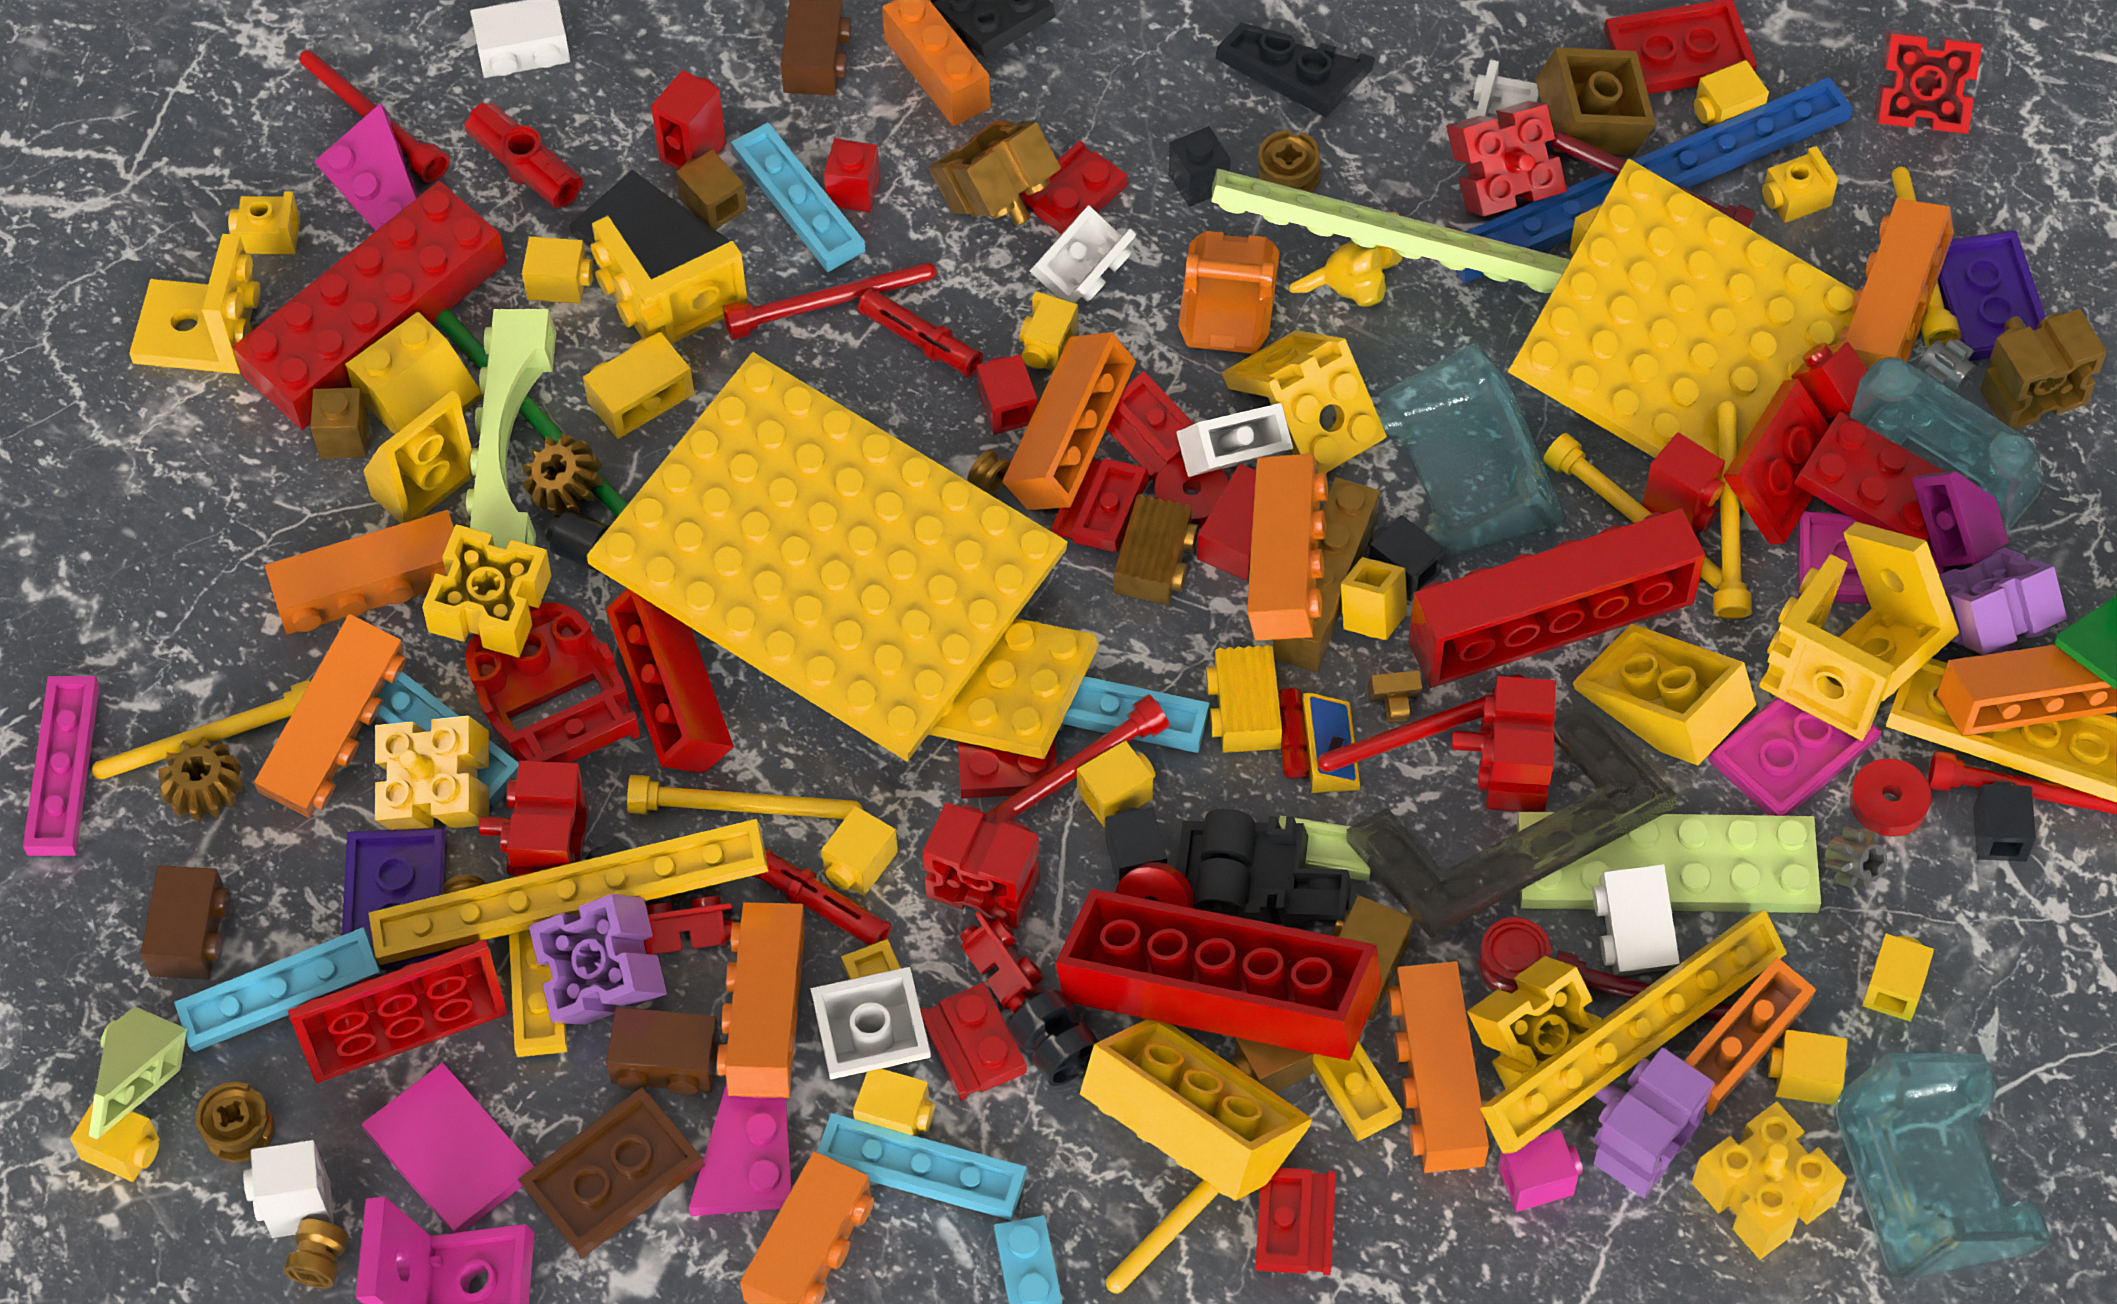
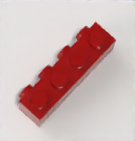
(670, 684)

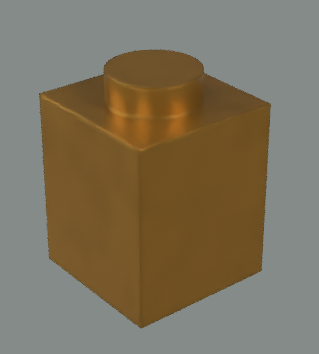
(711, 190)
(339, 423)
(1271, 1064)

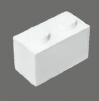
(520, 36)
(1234, 439)
(1636, 921)
(288, 1186)

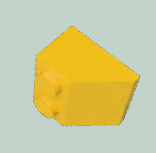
(410, 373)

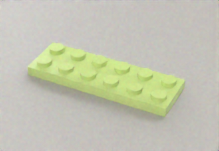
(1707, 862)

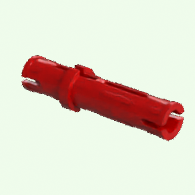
(960, 355)
(804, 888)

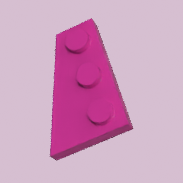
(370, 169)
(745, 1158)

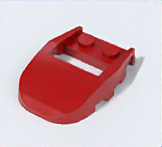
(554, 660)

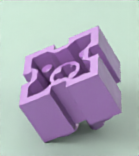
(2002, 600)
(597, 959)
(1650, 1121)

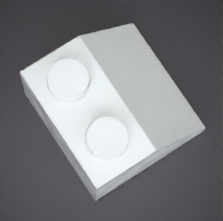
(870, 1023)

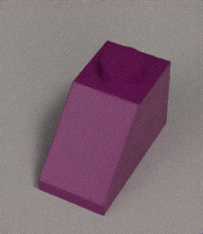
(1959, 518)

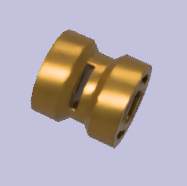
(316, 1253)

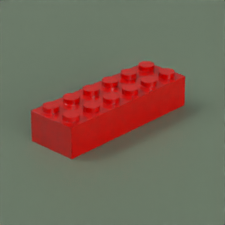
(411, 264)
(1555, 597)
(1220, 973)

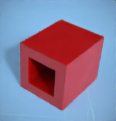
(852, 174)
(1831, 377)
(1006, 393)

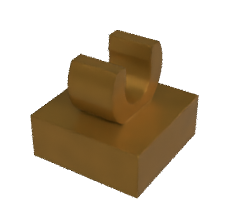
(1395, 691)

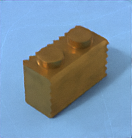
(1154, 550)

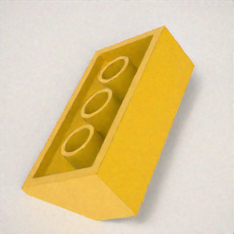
(1193, 1106)

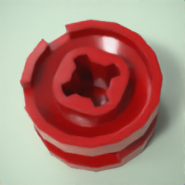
(1509, 950)

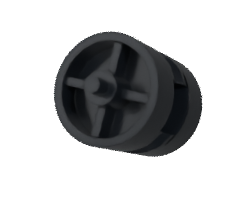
(1051, 1032)

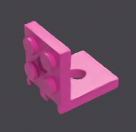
(411, 1267)

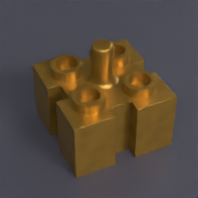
(995, 169)
(2042, 368)

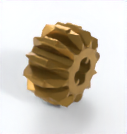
(562, 474)
(200, 780)

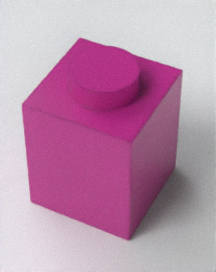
(1540, 1171)

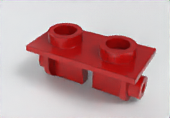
(703, 921)
(993, 946)

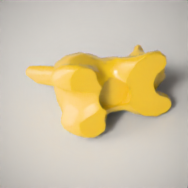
(1353, 273)

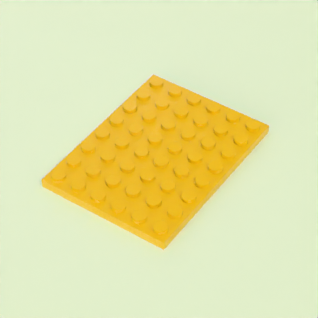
(828, 555)

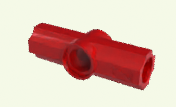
(523, 155)

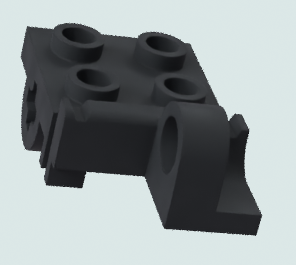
(993, 24)
(1258, 867)

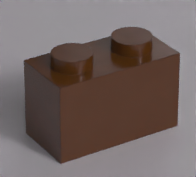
(813, 47)
(184, 922)
(663, 1050)

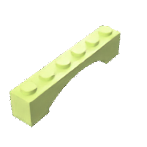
(519, 352)

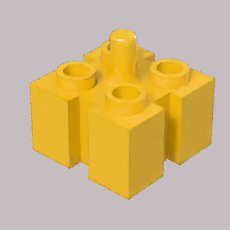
(487, 590)
(431, 773)
(1535, 1018)
(1768, 1180)

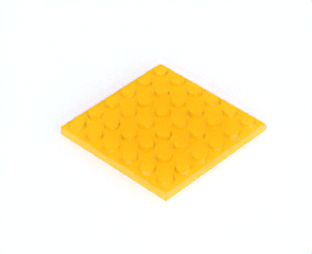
(1675, 315)

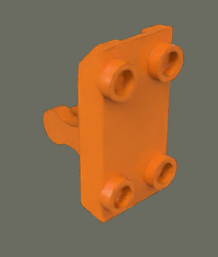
(1228, 292)

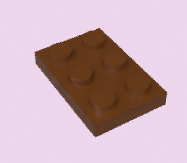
(611, 1172)

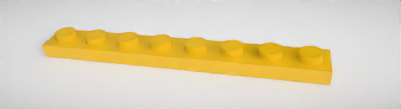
(531, 898)
(1632, 1032)

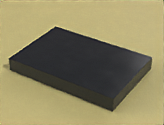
(651, 224)

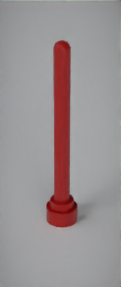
(426, 159)
(742, 318)
(1143, 720)
(1403, 735)
(1949, 772)

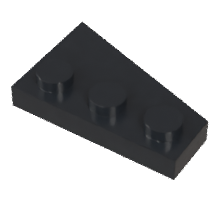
(1299, 72)

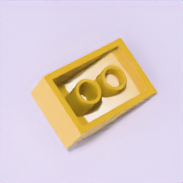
(422, 462)
(1669, 691)

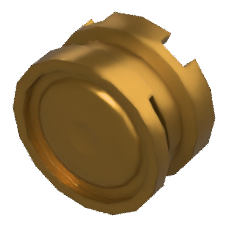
(1290, 160)
(234, 1121)

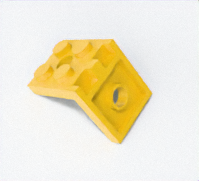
(675, 301)
(219, 308)
(1305, 376)
(1906, 598)
(1806, 654)

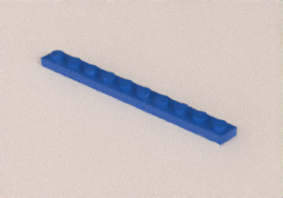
(1682, 163)

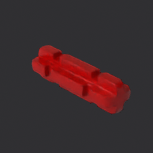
(1294, 736)

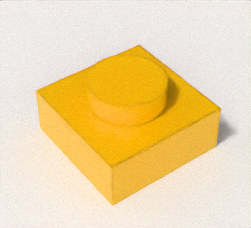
(870, 960)

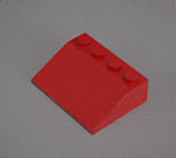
(398, 1011)

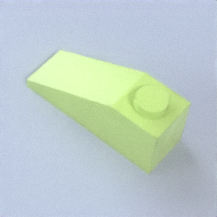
(136, 1061)

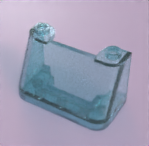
(1908, 403)
(1472, 453)
(1928, 1165)

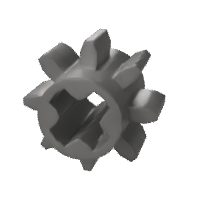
(1949, 364)
(1856, 858)

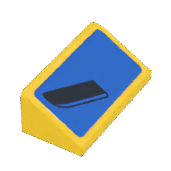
(1328, 728)

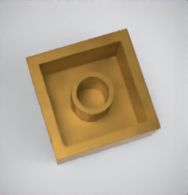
(1597, 98)

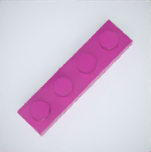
(61, 766)

